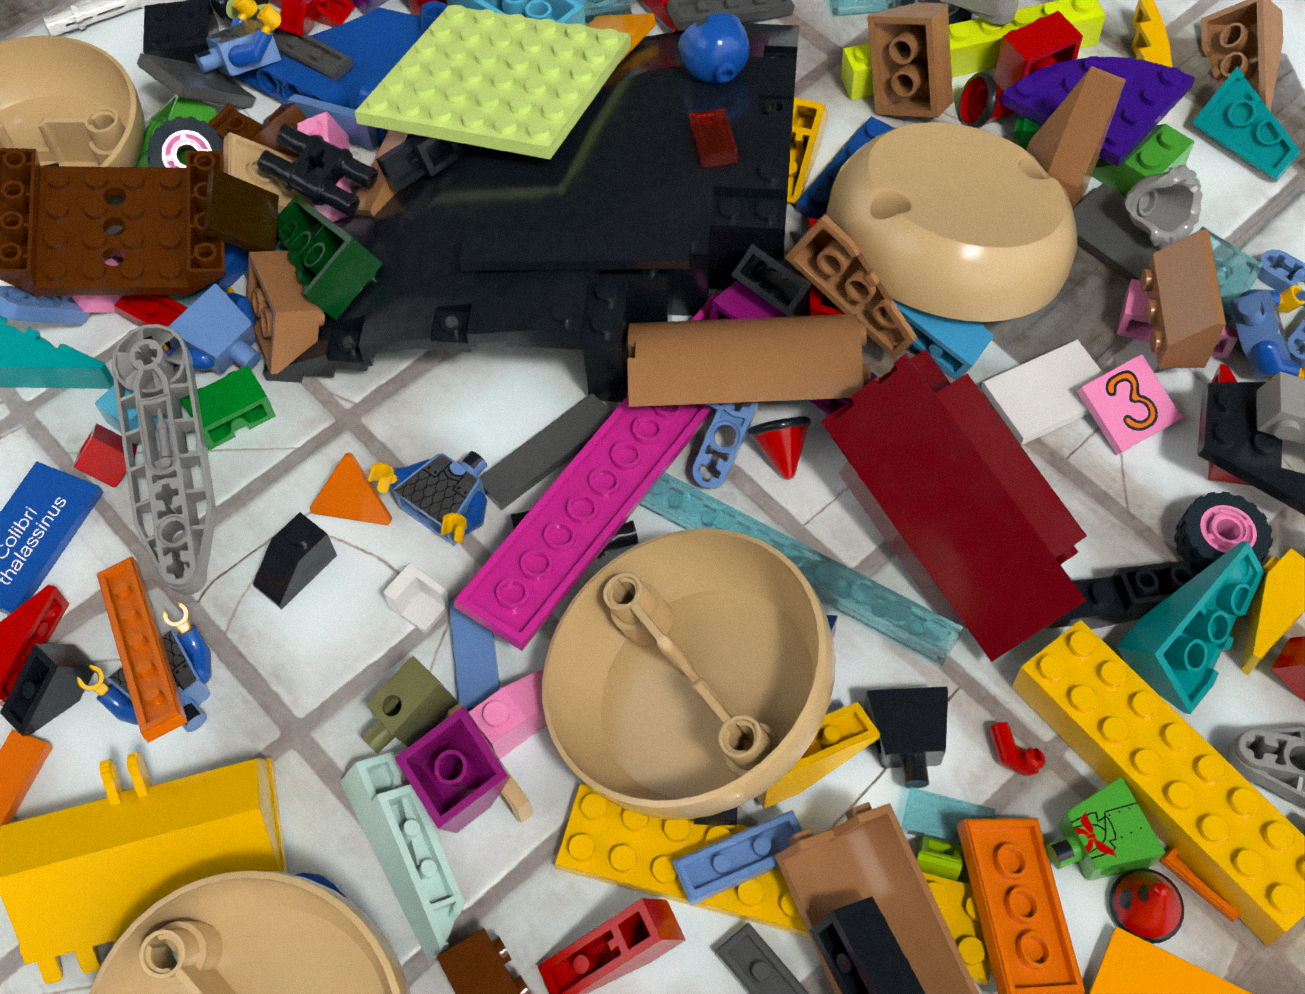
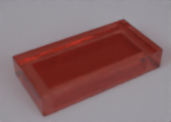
(713, 137)

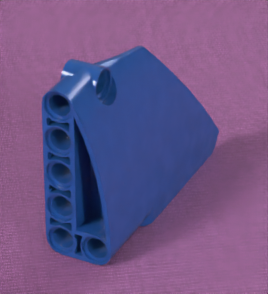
(373, 43)

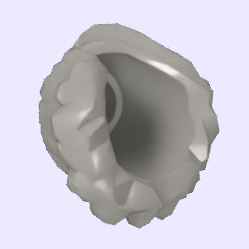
(1166, 205)

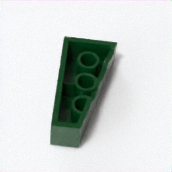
(325, 256)

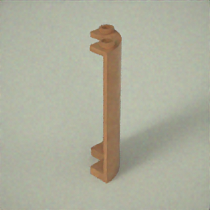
(746, 360)
(874, 859)

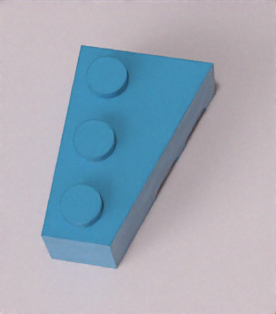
(950, 342)

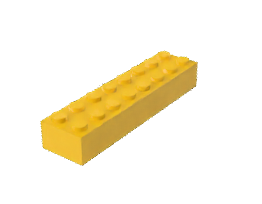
(1177, 778)

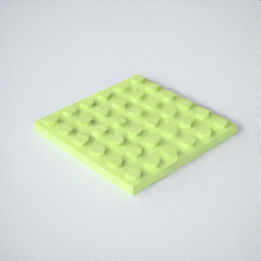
(496, 81)

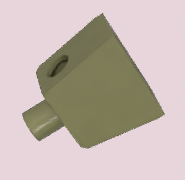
(407, 706)

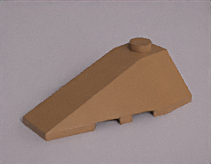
(1248, 38)
(1076, 131)

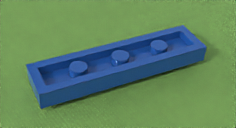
(815, 198)

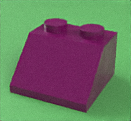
(454, 771)

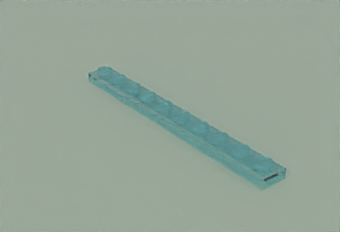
(832, 581)

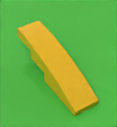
(1151, 37)

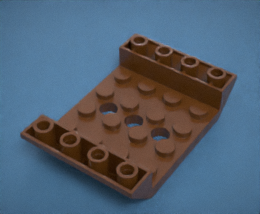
(59, 217)

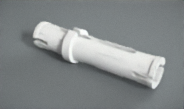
(87, 14)

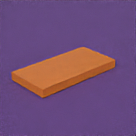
(1019, 907)

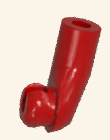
(1021, 760)

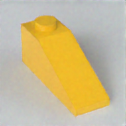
(807, 133)
(1275, 606)
(837, 740)

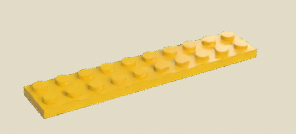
(639, 851)

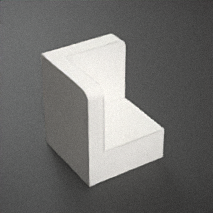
(417, 598)

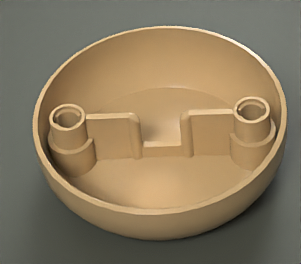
(68, 103)
(957, 221)
(689, 674)
(252, 938)

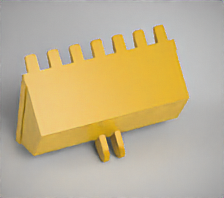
(101, 864)

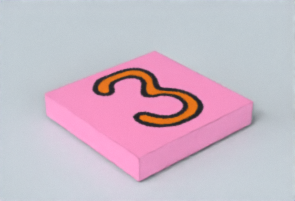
(1129, 404)

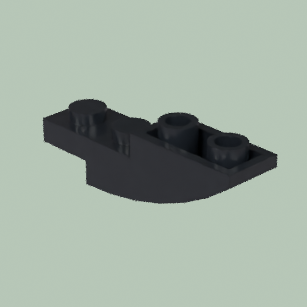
(418, 157)
(1126, 594)

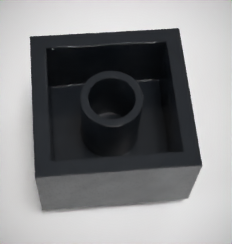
(178, 29)

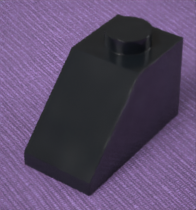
(293, 560)
(46, 686)

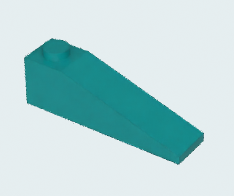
(35, 363)
(1185, 633)

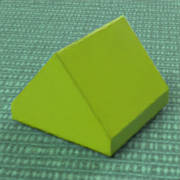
(939, 858)

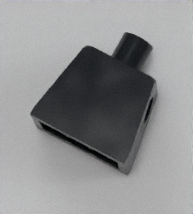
(773, 279)
(910, 730)

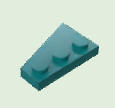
(1247, 127)

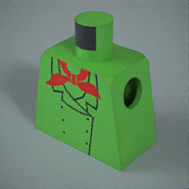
(1106, 835)

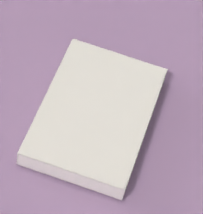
(1043, 391)

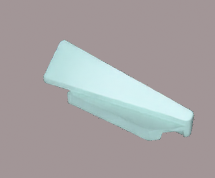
(406, 849)

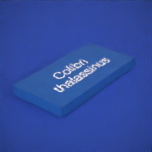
(38, 528)

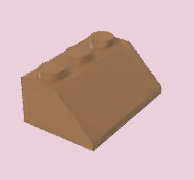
(911, 60)
(1183, 302)
(284, 317)

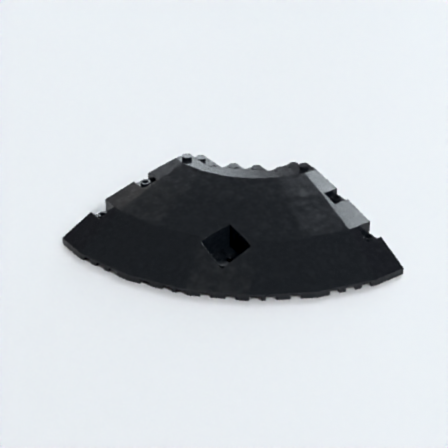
(617, 170)

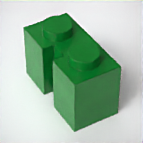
(231, 405)

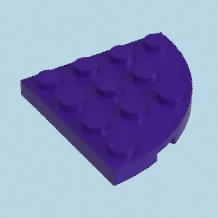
(1144, 101)

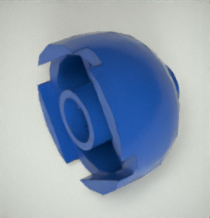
(715, 48)

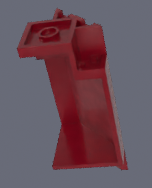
(959, 502)

